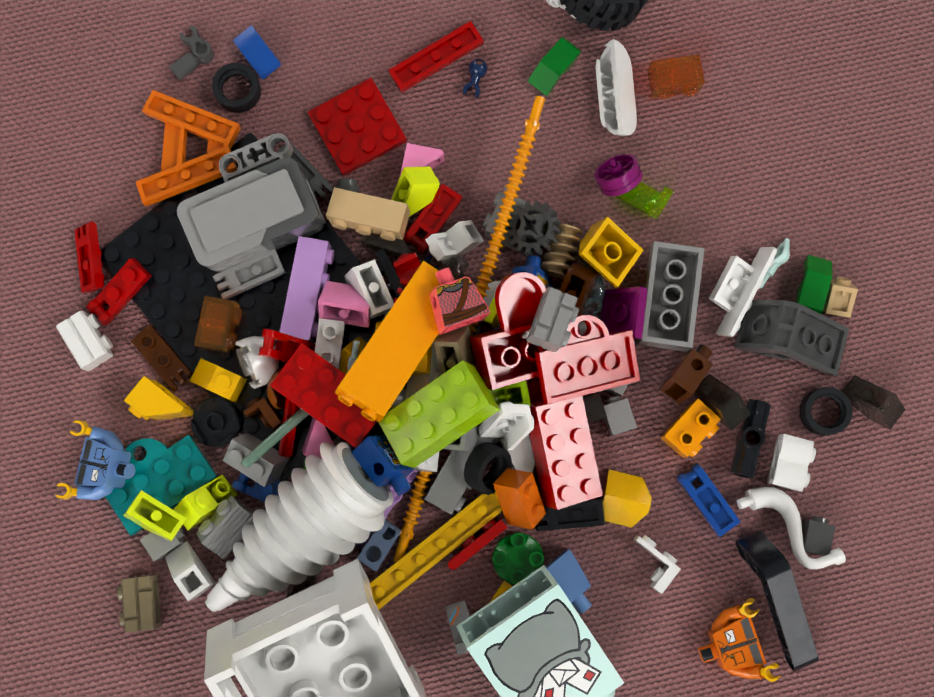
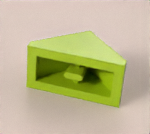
(514, 393)

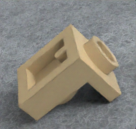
(840, 297)

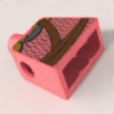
(456, 302)

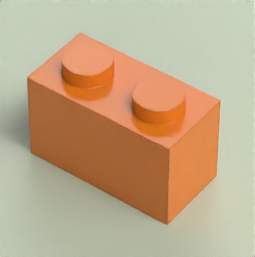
(519, 498)

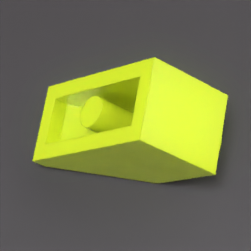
(416, 188)
(154, 516)

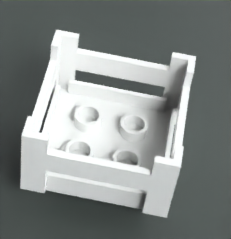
(312, 646)

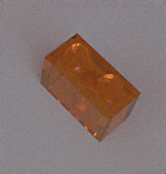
(675, 76)
(218, 325)

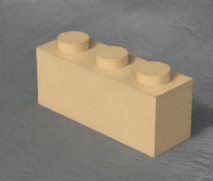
(368, 214)

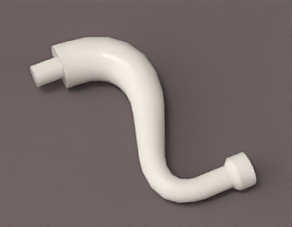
(778, 500)

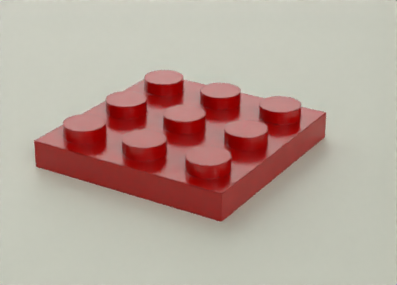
(357, 126)

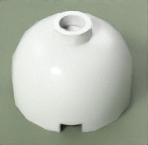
(252, 364)

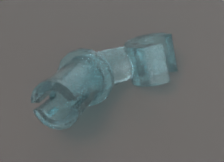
(597, 293)

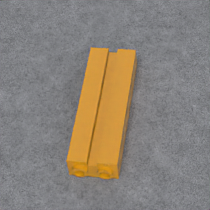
(393, 349)

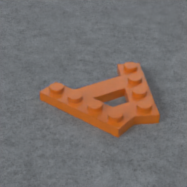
(175, 173)

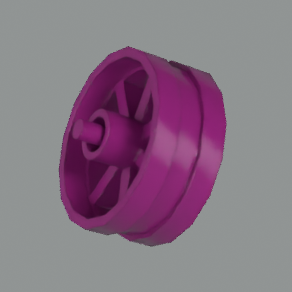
(618, 175)

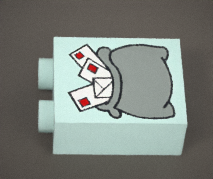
(538, 644)

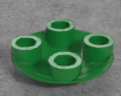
(517, 557)

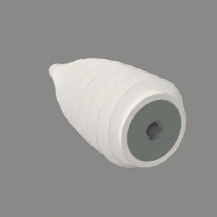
(304, 527)

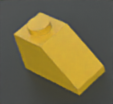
(218, 380)

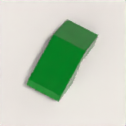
(554, 65)
(815, 284)

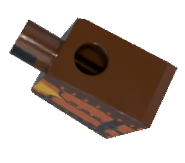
(687, 374)

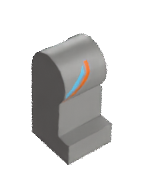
(456, 614)

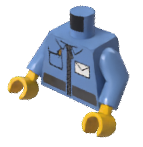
(101, 465)

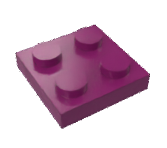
(624, 310)

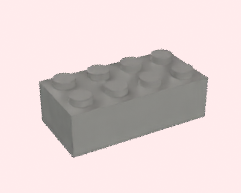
(672, 296)

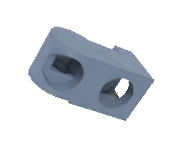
(379, 546)

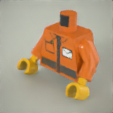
(737, 645)

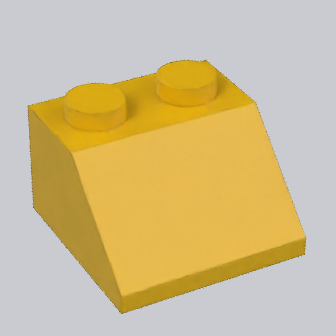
(609, 250)
(155, 401)

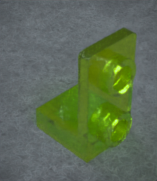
(647, 199)

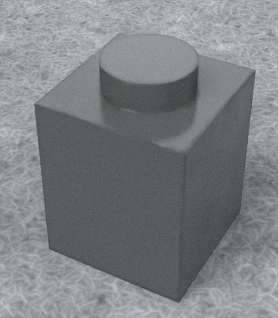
(817, 536)

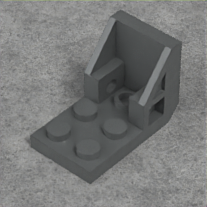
(792, 333)

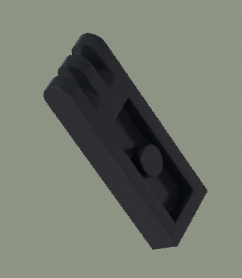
(578, 515)

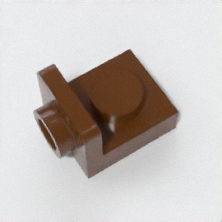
(269, 414)

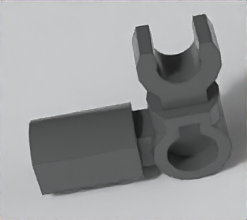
(189, 62)

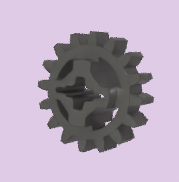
(522, 231)

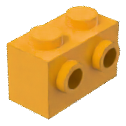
(691, 428)

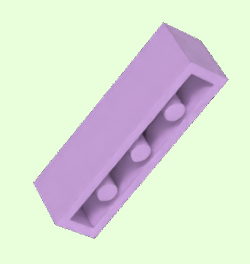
(305, 288)

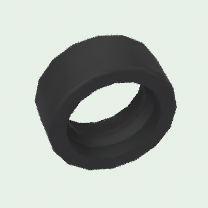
(229, 71)
(844, 406)
(477, 463)

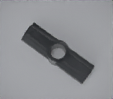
(746, 454)

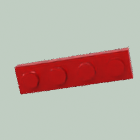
(436, 56)

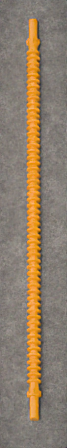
(531, 126)

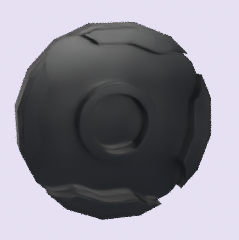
(216, 421)

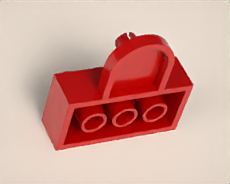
(503, 353)

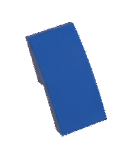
(257, 52)

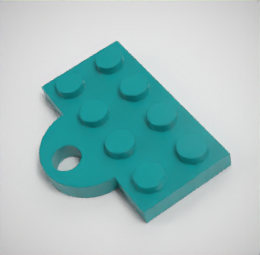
(162, 474)

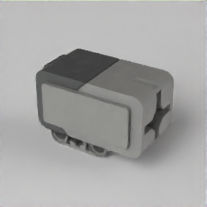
(255, 209)

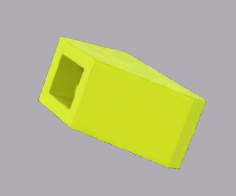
(204, 501)

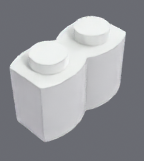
(791, 462)

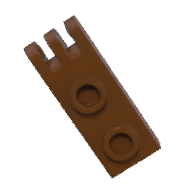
(161, 357)

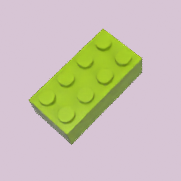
(438, 414)

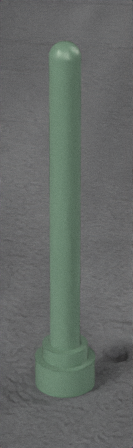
(272, 439)

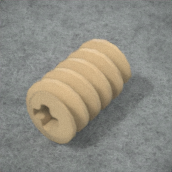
(559, 254)

